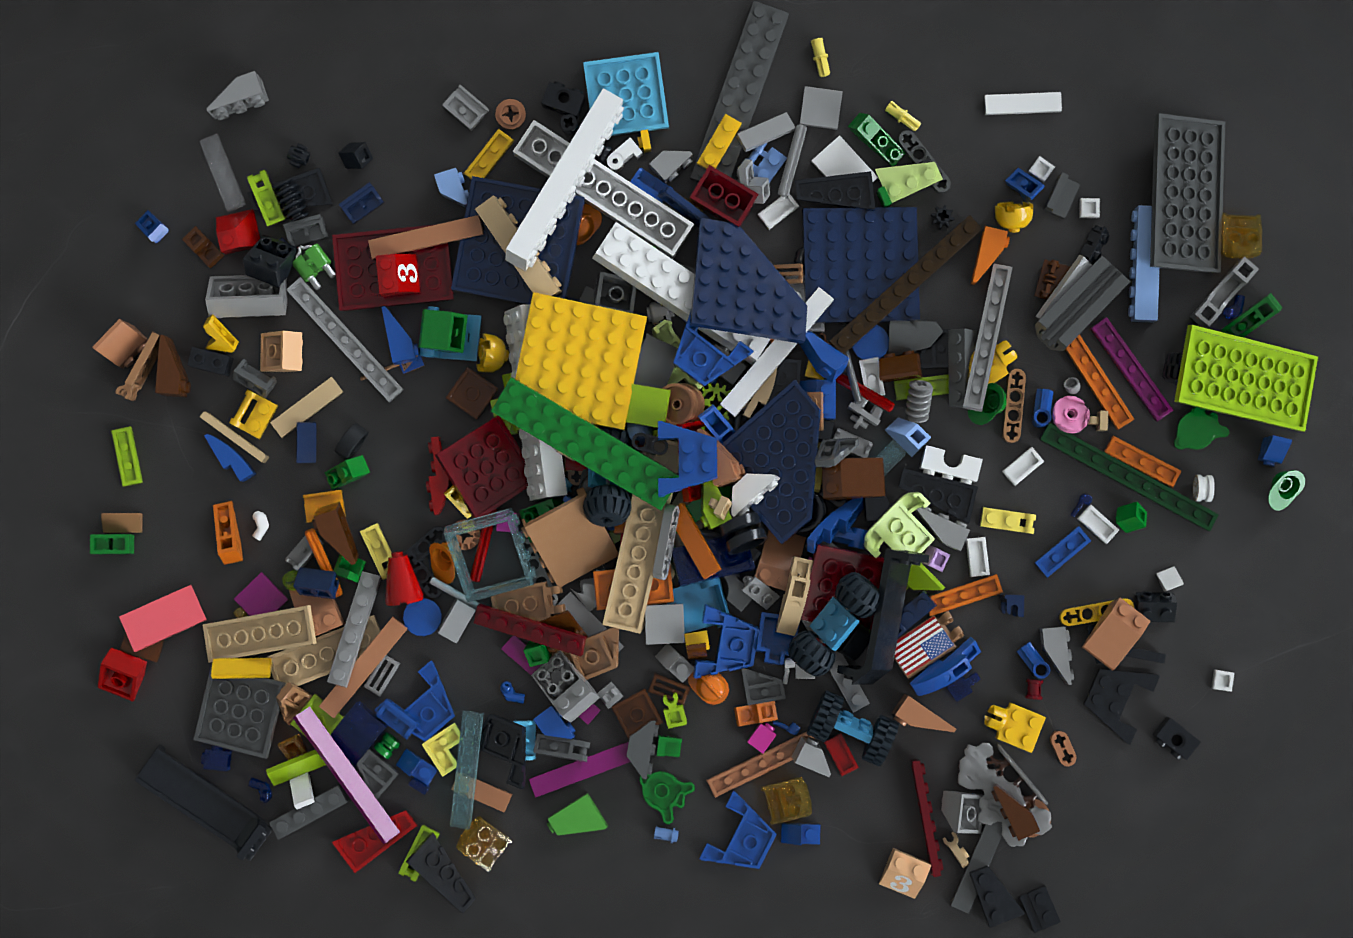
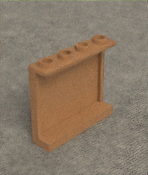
(569, 541)

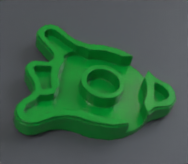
(1198, 429)
(664, 792)

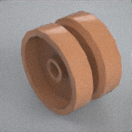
(684, 403)

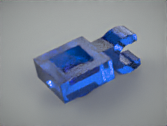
(961, 687)

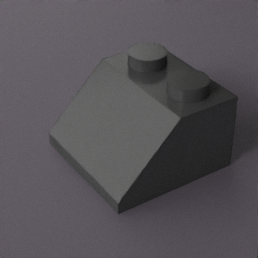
(614, 293)

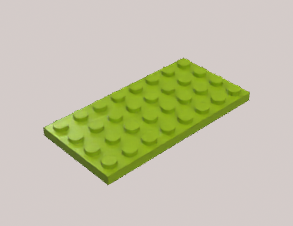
(1246, 378)

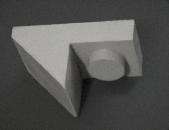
(675, 662)

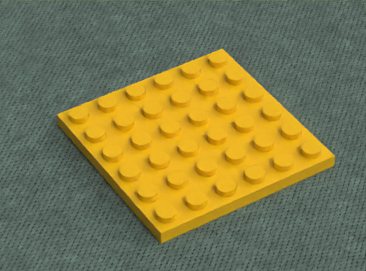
(582, 357)

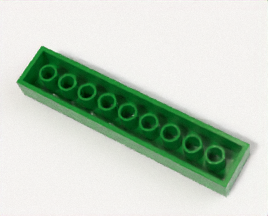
(582, 441)

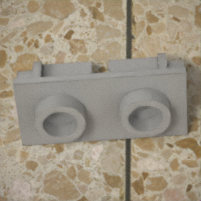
(759, 591)

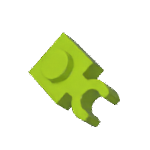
(675, 713)

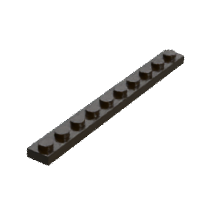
(905, 285)

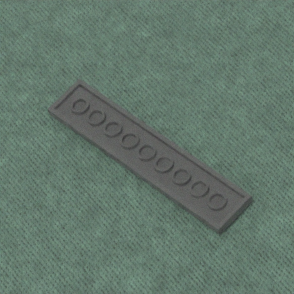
(745, 79)

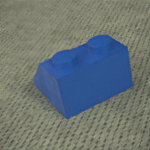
(829, 395)

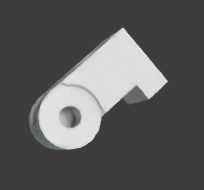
(622, 154)

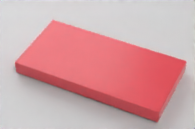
(162, 618)

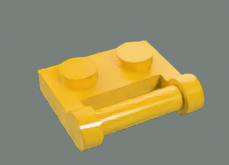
(259, 416)

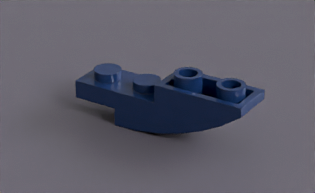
(915, 610)

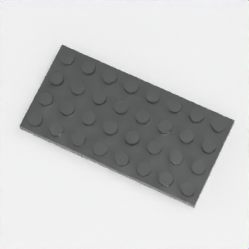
(1187, 193)

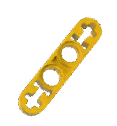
(1096, 613)

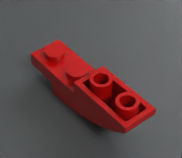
(437, 484)

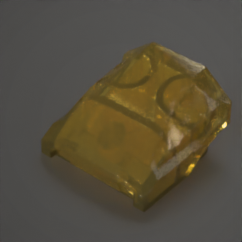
(1241, 236)
(788, 800)
(483, 843)

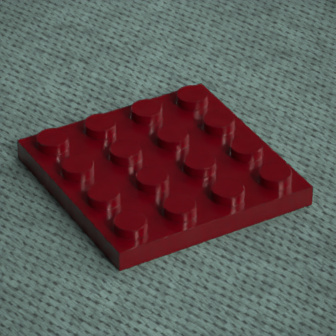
(485, 467)
(828, 568)

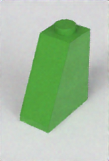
(577, 817)

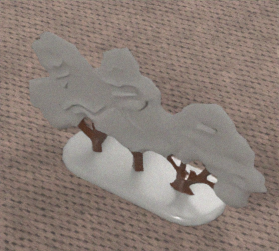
(976, 775)

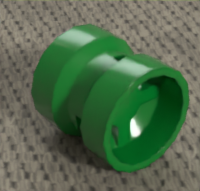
(387, 742)

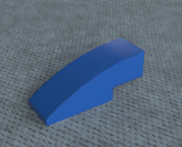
(717, 423)
(230, 458)

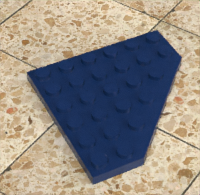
(741, 288)
(785, 444)

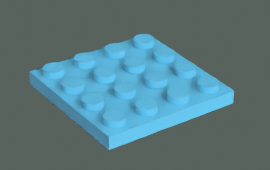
(638, 83)

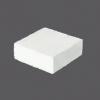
(1041, 169)
(1089, 207)
(1222, 680)

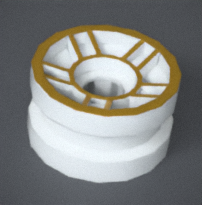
(1203, 488)

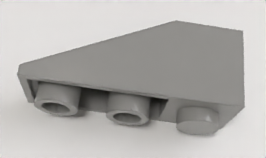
(947, 532)
(1055, 647)

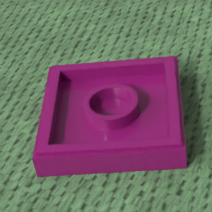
(261, 596)

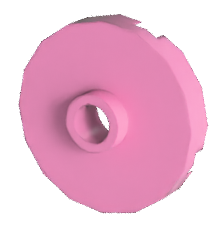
(1078, 411)

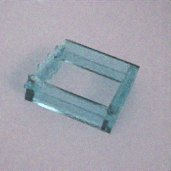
(478, 523)

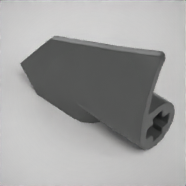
(912, 335)

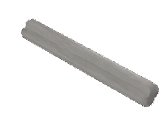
(792, 160)

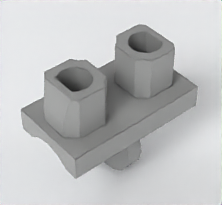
(872, 417)

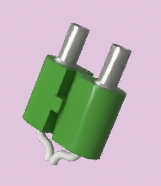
(312, 263)

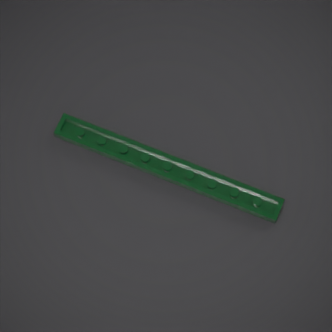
(1129, 477)

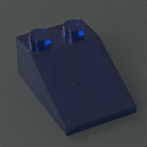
(358, 732)

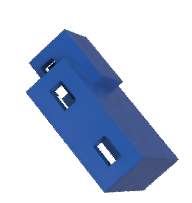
(772, 643)

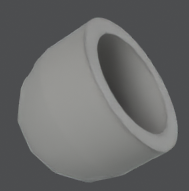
(1072, 385)

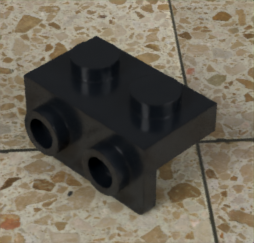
(1157, 606)

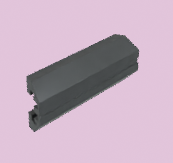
(1080, 305)

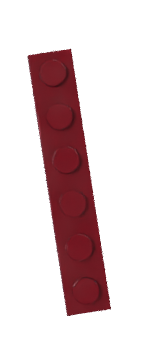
(530, 629)
(925, 809)

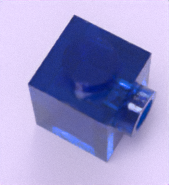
(216, 758)

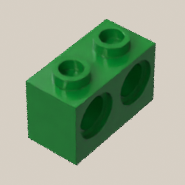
(111, 544)

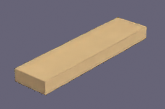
(307, 407)
(234, 437)

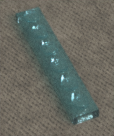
(466, 769)

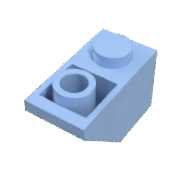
(451, 186)
(908, 435)

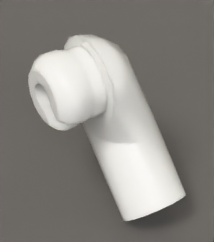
(262, 524)

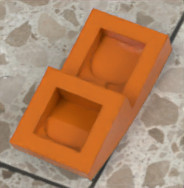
(755, 713)

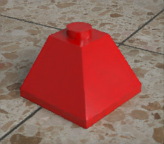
(237, 231)

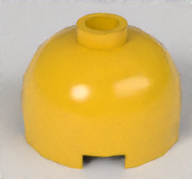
(1014, 215)
(491, 353)

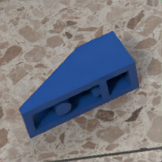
(401, 345)
(823, 357)

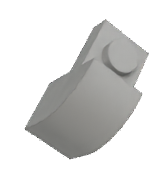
(757, 184)

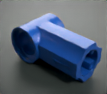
(1042, 406)
(854, 538)
(1033, 659)

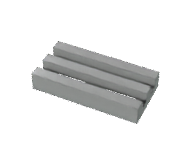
(373, 689)

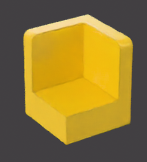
(696, 638)

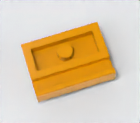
(319, 500)

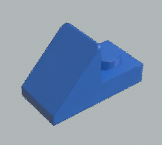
(1024, 184)
(152, 227)
(417, 767)
(800, 833)

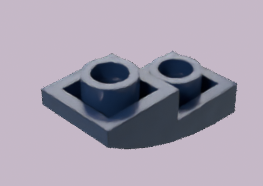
(306, 442)

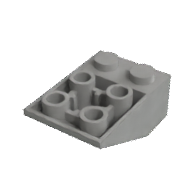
(240, 94)
(565, 686)

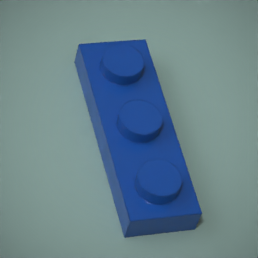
(1062, 551)

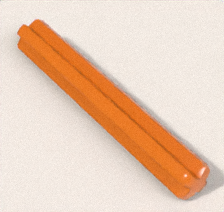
(320, 554)

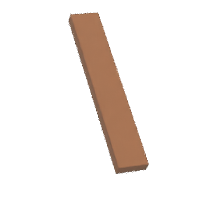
(426, 236)
(364, 666)
(754, 766)

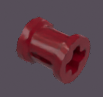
(1034, 689)

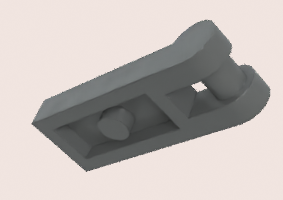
(561, 747)

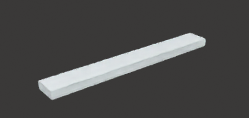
(772, 358)

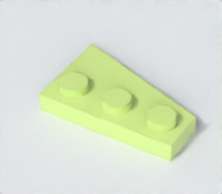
(908, 179)

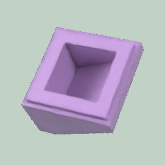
(937, 558)

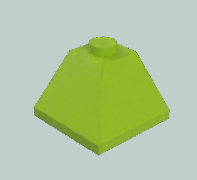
(922, 579)

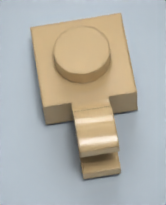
(960, 853)

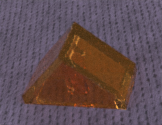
(293, 747)

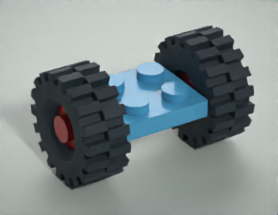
(877, 738)

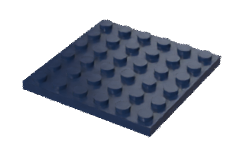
(858, 257)
(481, 260)

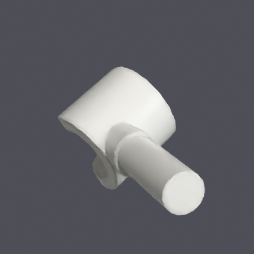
(788, 663)

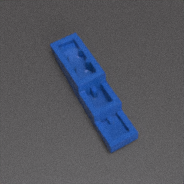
(837, 521)

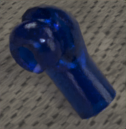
(1236, 309)
(263, 788)

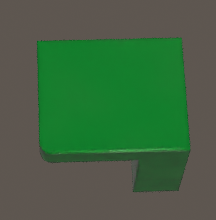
(1131, 517)
(348, 571)
(536, 653)
(669, 746)

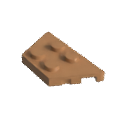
(599, 654)

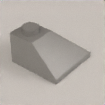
(962, 811)

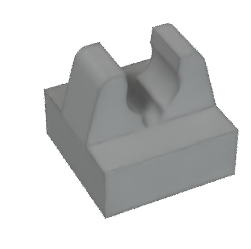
(610, 695)

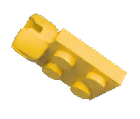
(1000, 361)
(1015, 725)

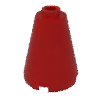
(401, 581)

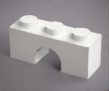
(933, 462)

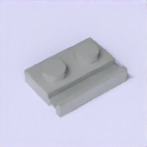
(465, 107)

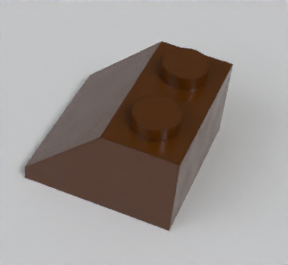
(899, 367)

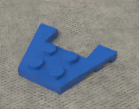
(702, 359)
(696, 458)
(735, 644)
(432, 707)
(749, 841)

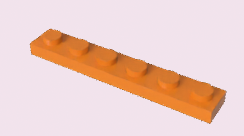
(1099, 383)

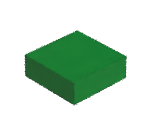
(883, 197)

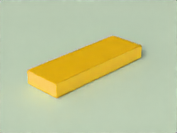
(489, 155)
(241, 668)

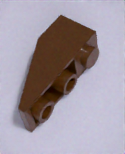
(1020, 817)

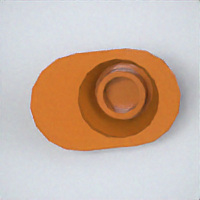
(590, 222)
(442, 562)
(710, 688)

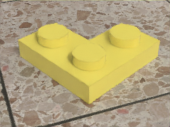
(439, 746)

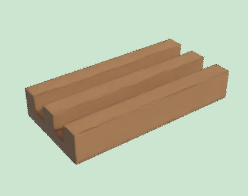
(799, 273)

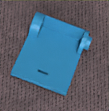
(470, 348)
(695, 597)

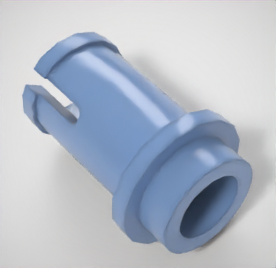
(666, 834)

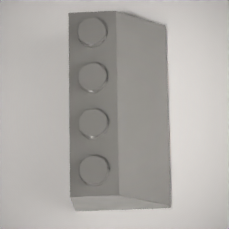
(244, 297)

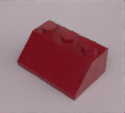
(723, 197)

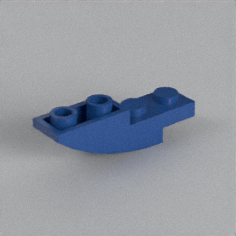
(944, 673)

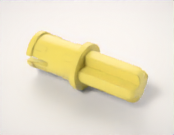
(820, 57)
(902, 116)

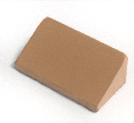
(122, 522)

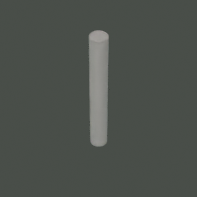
(453, 592)

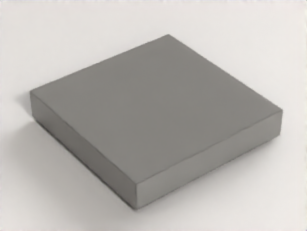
(821, 108)
(664, 624)

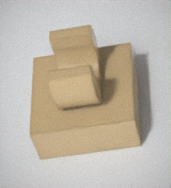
(1100, 420)
(720, 507)

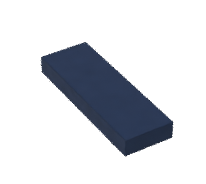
(682, 205)

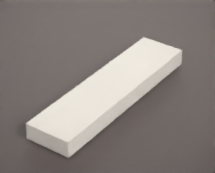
(1023, 103)

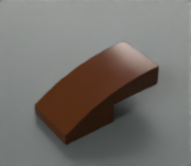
(203, 247)
(696, 651)

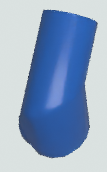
(510, 694)

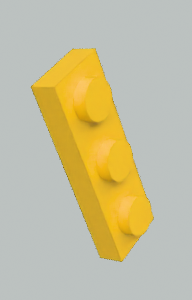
(719, 142)

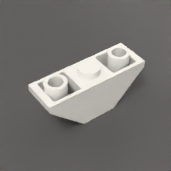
(750, 491)

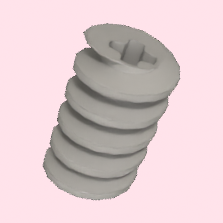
(919, 401)

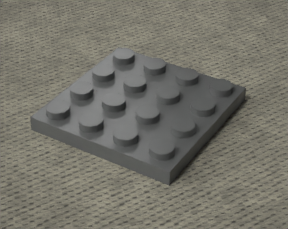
(239, 714)

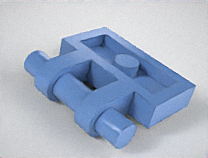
(769, 165)

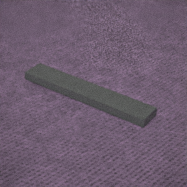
(981, 857)

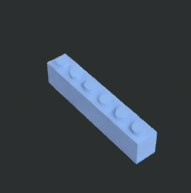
(1144, 278)

